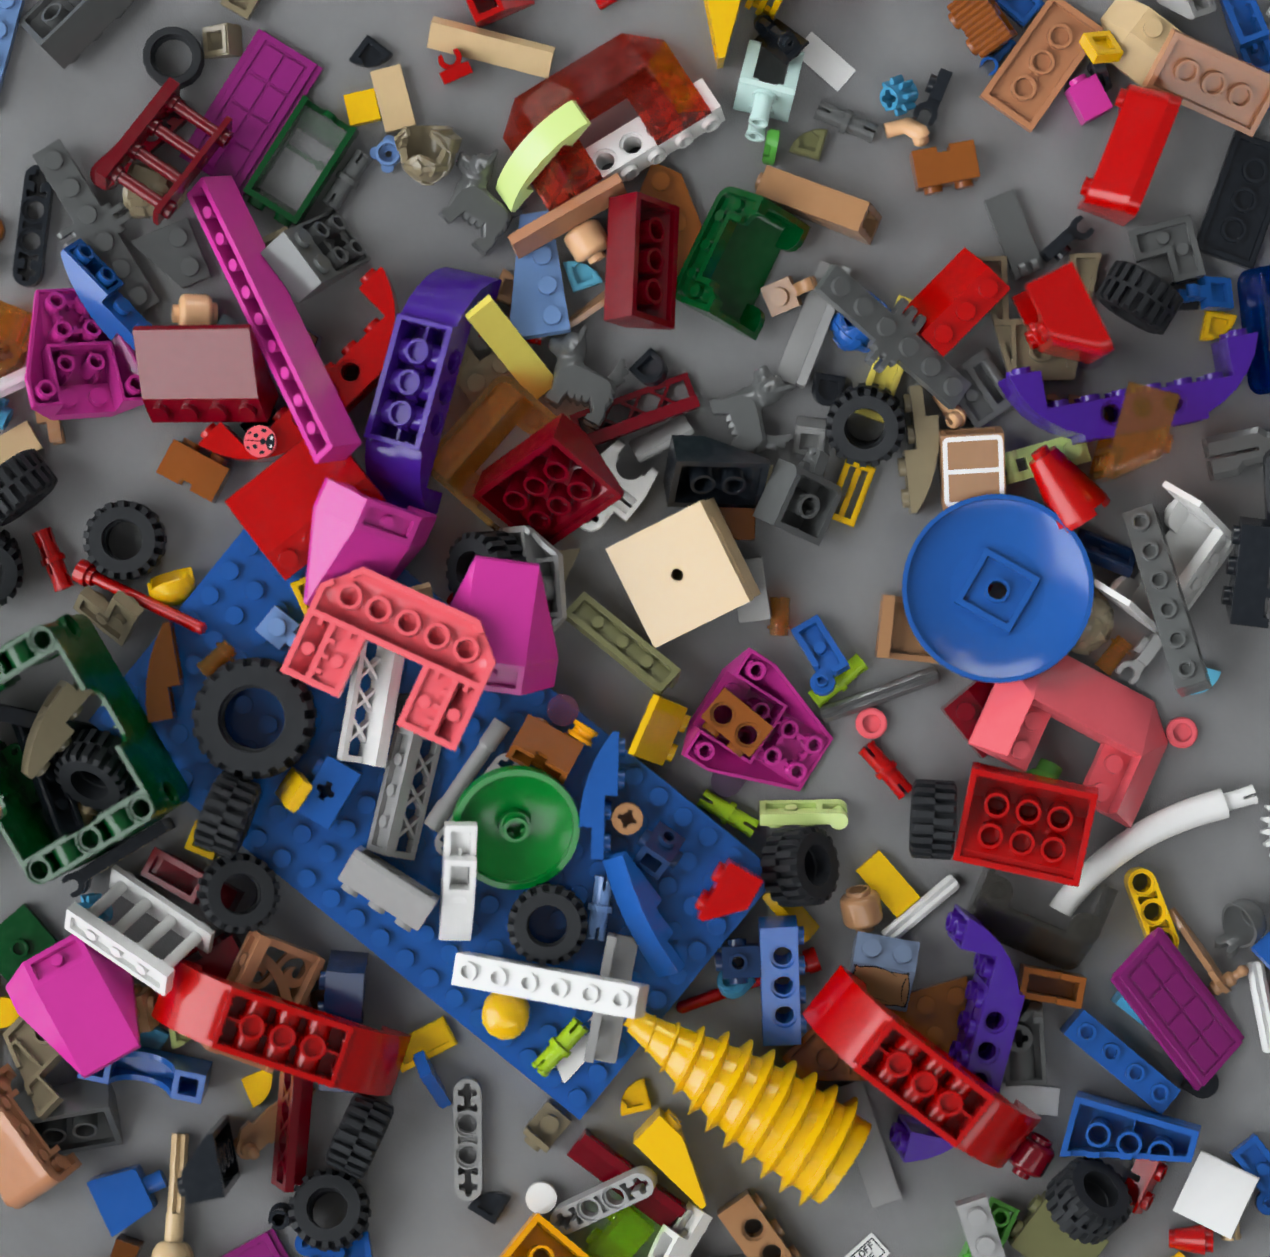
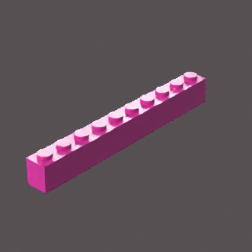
(274, 320)

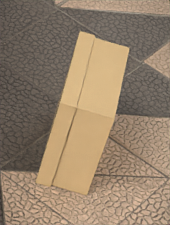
(683, 571)

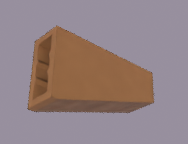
(819, 204)

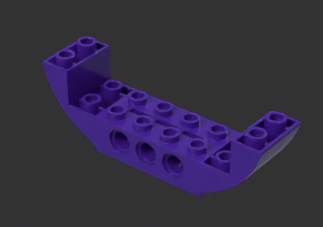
(419, 385)
(1085, 420)
(984, 1027)

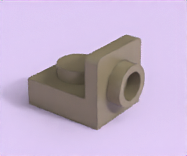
(545, 1127)

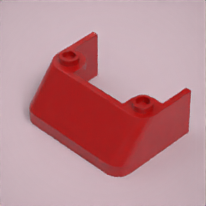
(1130, 154)
(1062, 317)

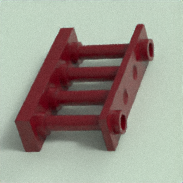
(150, 123)

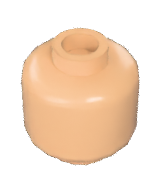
(587, 241)
(195, 310)

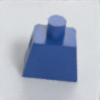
(125, 1195)

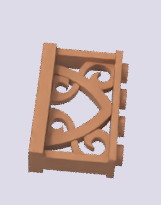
(253, 958)

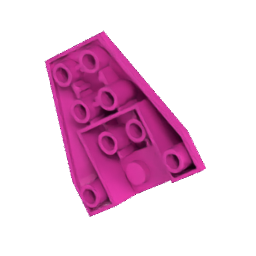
(74, 364)
(361, 532)
(516, 621)
(789, 749)
(78, 1004)

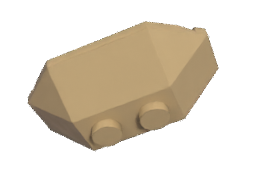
(1140, 35)

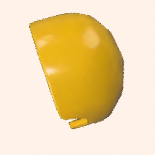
(172, 587)
(505, 1015)

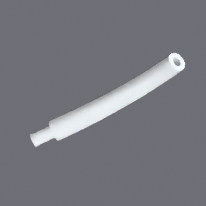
(1147, 832)

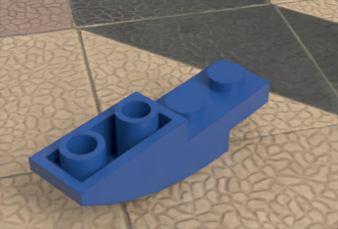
(99, 292)
(602, 781)

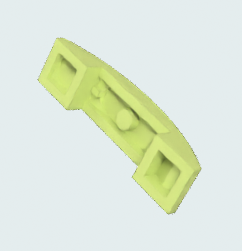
(537, 150)

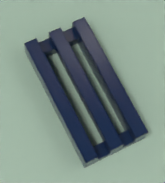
(1107, 553)

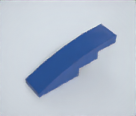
(1248, 32)
(638, 907)

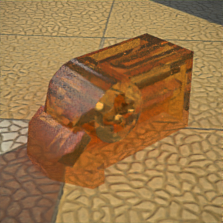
(14, 336)

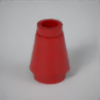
(1192, 1239)

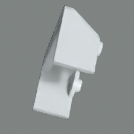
(1198, 549)

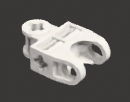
(635, 490)

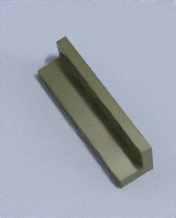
(623, 644)

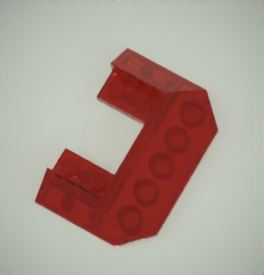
(618, 70)

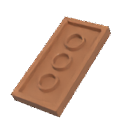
(1039, 64)
(1211, 82)

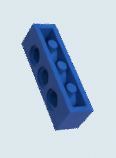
(776, 1027)
(1120, 1060)

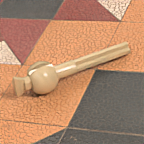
(174, 1223)

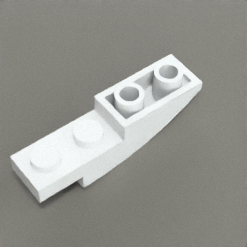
(458, 881)
(684, 1235)

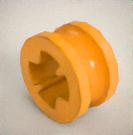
(582, 732)

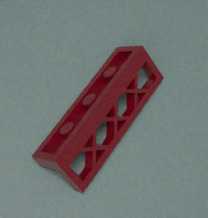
(645, 419)
(291, 1131)
(607, 1163)

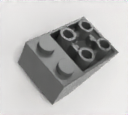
(314, 255)

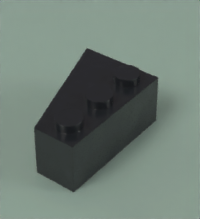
(1250, 574)

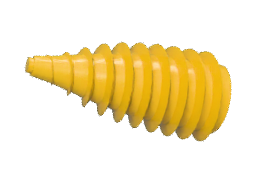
(759, 1105)

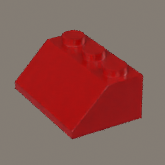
(957, 301)

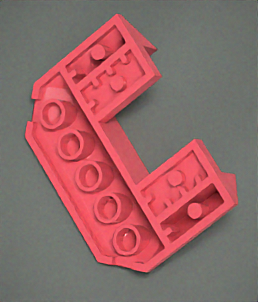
(406, 622)
(1091, 704)

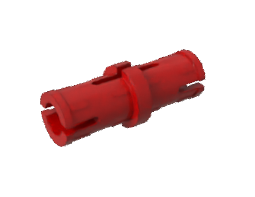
(52, 559)
(885, 769)

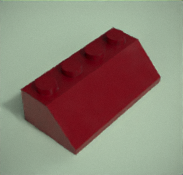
(641, 262)

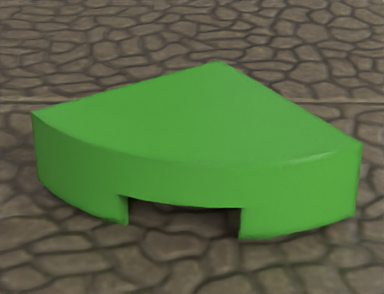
(770, 147)

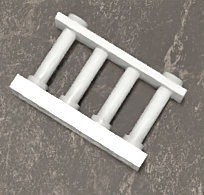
(134, 955)

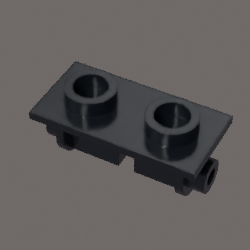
(778, 38)

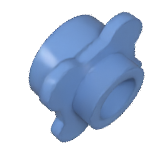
(379, 153)

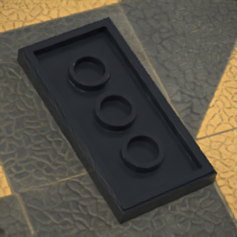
(1239, 204)

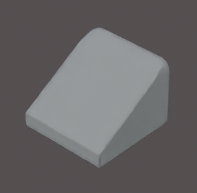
(809, 433)

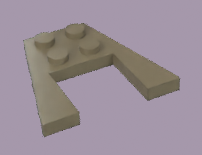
(1011, 332)

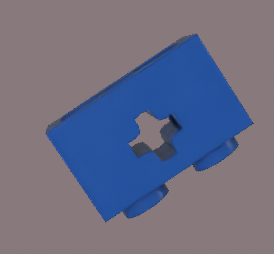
(344, 780)

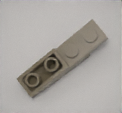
(919, 463)
(49, 729)

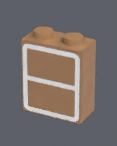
(971, 463)

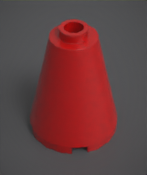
(1066, 487)

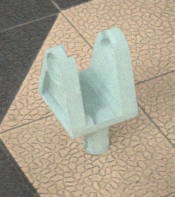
(762, 98)

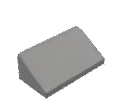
(659, 439)
(759, 607)

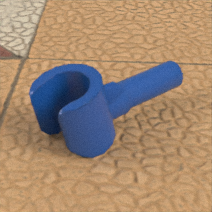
(998, 56)

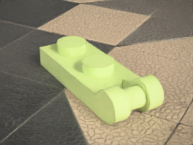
(1076, 453)
(803, 813)

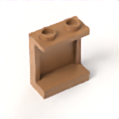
(894, 634)

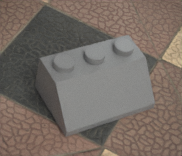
(387, 889)

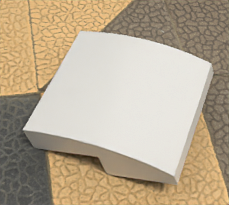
(1216, 1194)

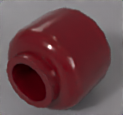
(1032, 1156)

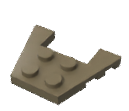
(34, 1060)

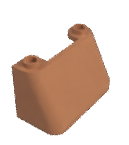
(26, 1160)

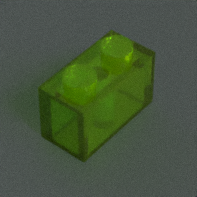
(621, 1234)

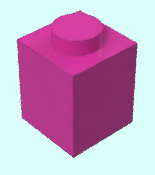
(1087, 98)

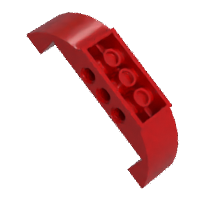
(366, 354)
(281, 1033)
(917, 1072)

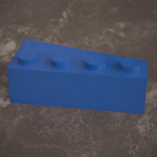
(1127, 1132)

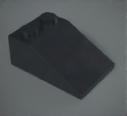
(708, 469)

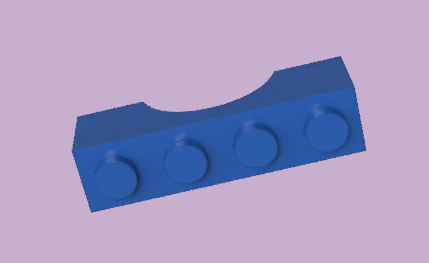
(177, 1074)

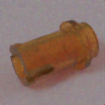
(779, 616)
(1113, 654)
(218, 657)

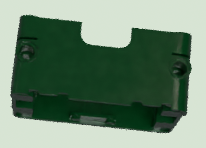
(141, 751)

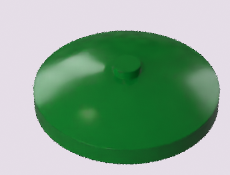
(523, 826)

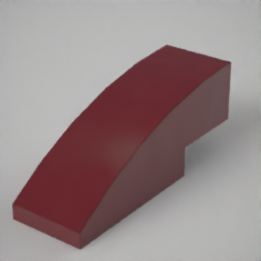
(183, 877)

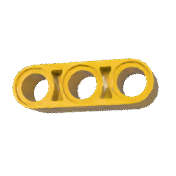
(1147, 895)

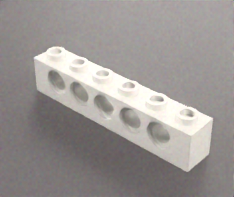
(616, 145)
(550, 984)

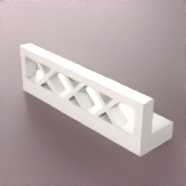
(378, 703)

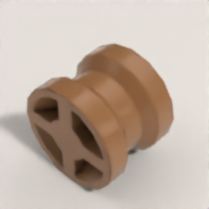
(628, 813)

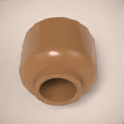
(861, 908)

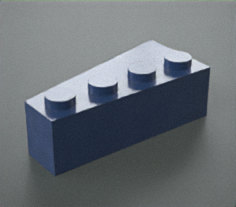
(344, 989)

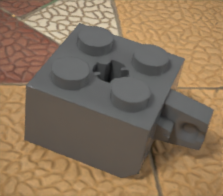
(800, 497)

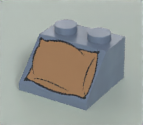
(885, 967)

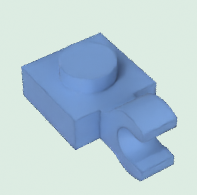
(278, 628)

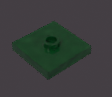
(22, 938)

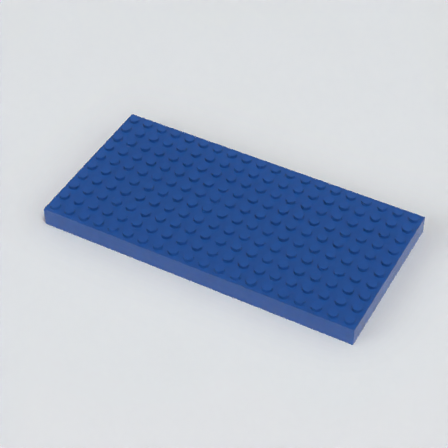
(311, 858)

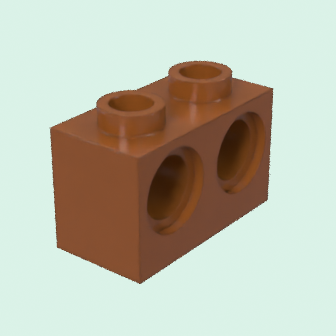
(741, 716)

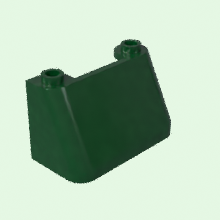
(736, 257)

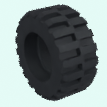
(212, 730)

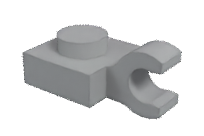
(1146, 650)

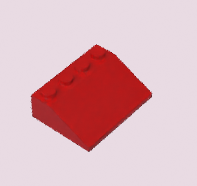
(281, 499)
(1025, 824)

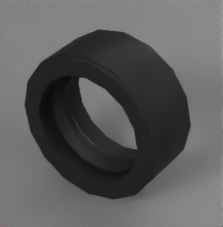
(173, 33)

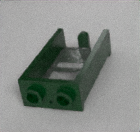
(299, 163)

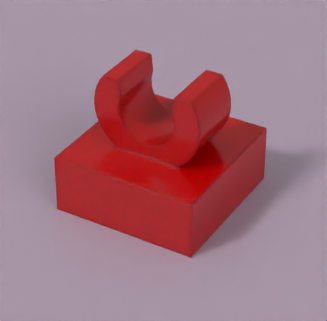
(455, 70)

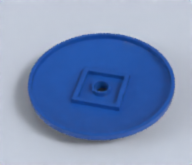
(1004, 543)

